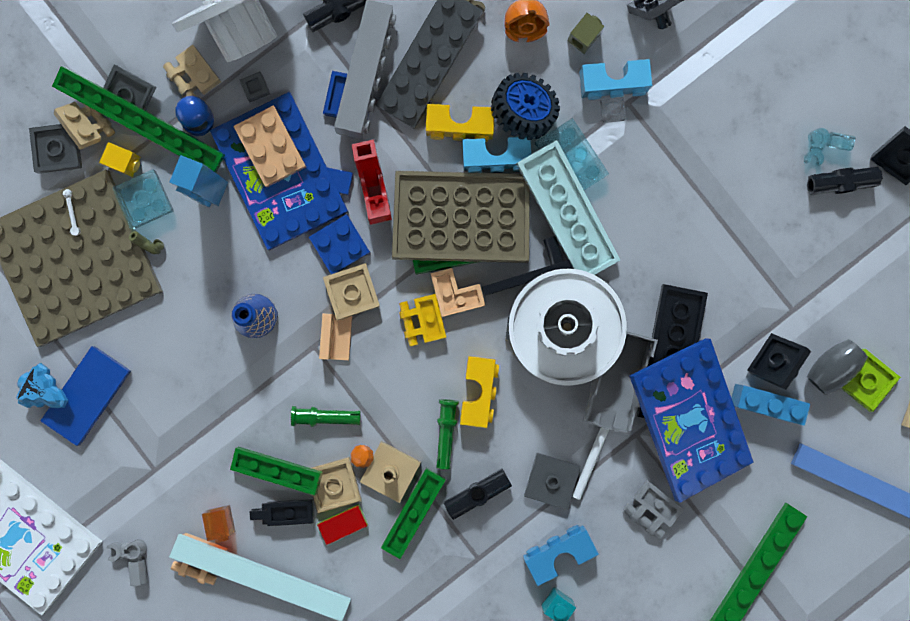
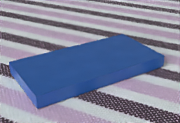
(88, 395)

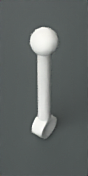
(74, 230)

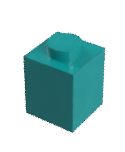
(558, 606)

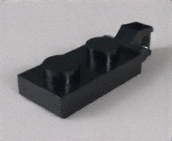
(284, 512)

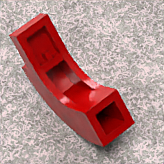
(372, 181)

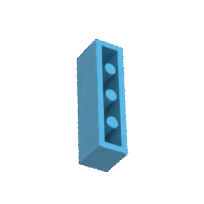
(198, 182)

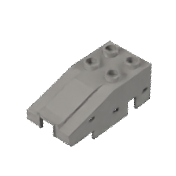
(612, 395)

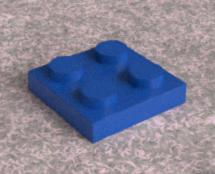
(339, 244)

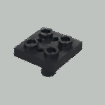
(653, 9)

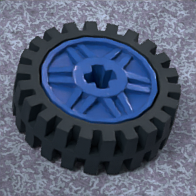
(525, 106)

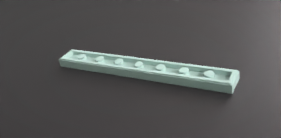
(259, 577)

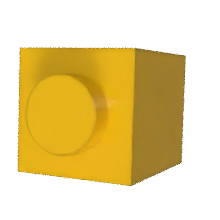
(120, 159)

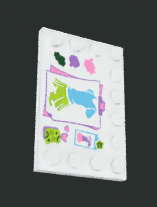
(38, 542)

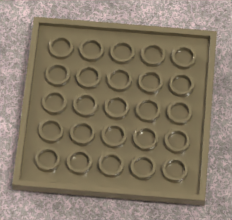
(68, 278)

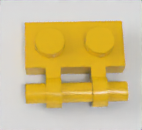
(429, 318)

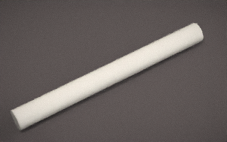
(590, 463)

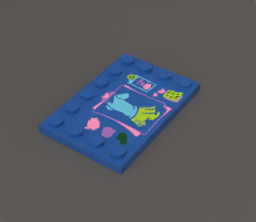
(295, 202)
(692, 419)

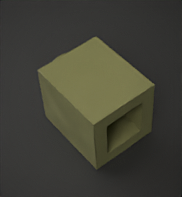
(586, 32)

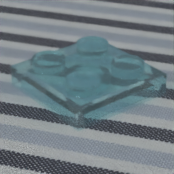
(143, 199)

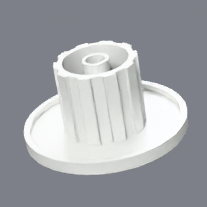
(235, 25)
(571, 355)

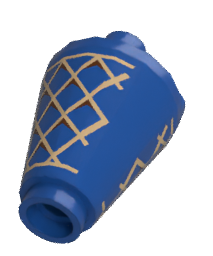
(260, 319)

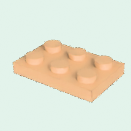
(269, 146)

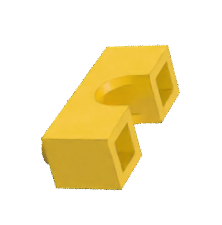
(441, 125)
(478, 412)

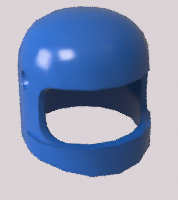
(193, 112)

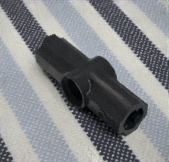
(331, 11)
(844, 180)
(464, 502)

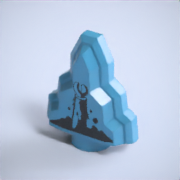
(40, 389)

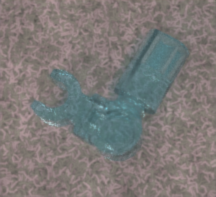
(821, 137)

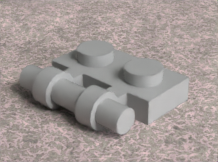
(656, 502)

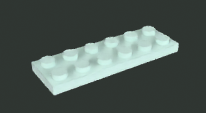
(567, 209)

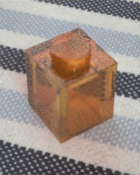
(218, 523)

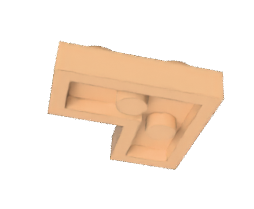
(455, 300)

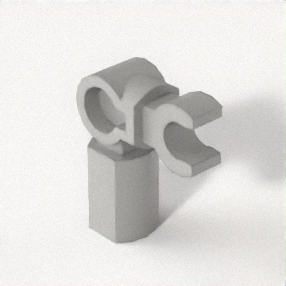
(134, 552)

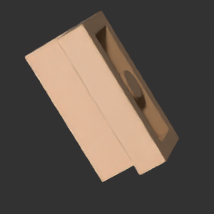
(335, 337)

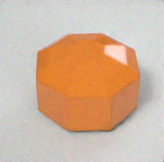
(362, 456)

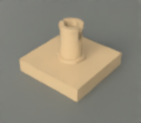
(390, 472)

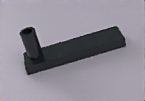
(556, 262)

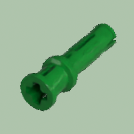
(314, 416)
(447, 423)

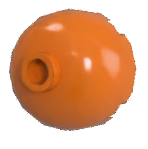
(526, 20)

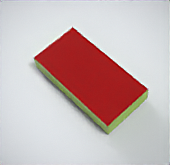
(342, 524)

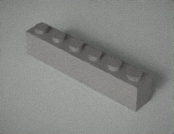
(364, 70)

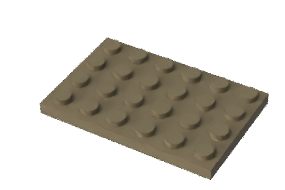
(461, 217)

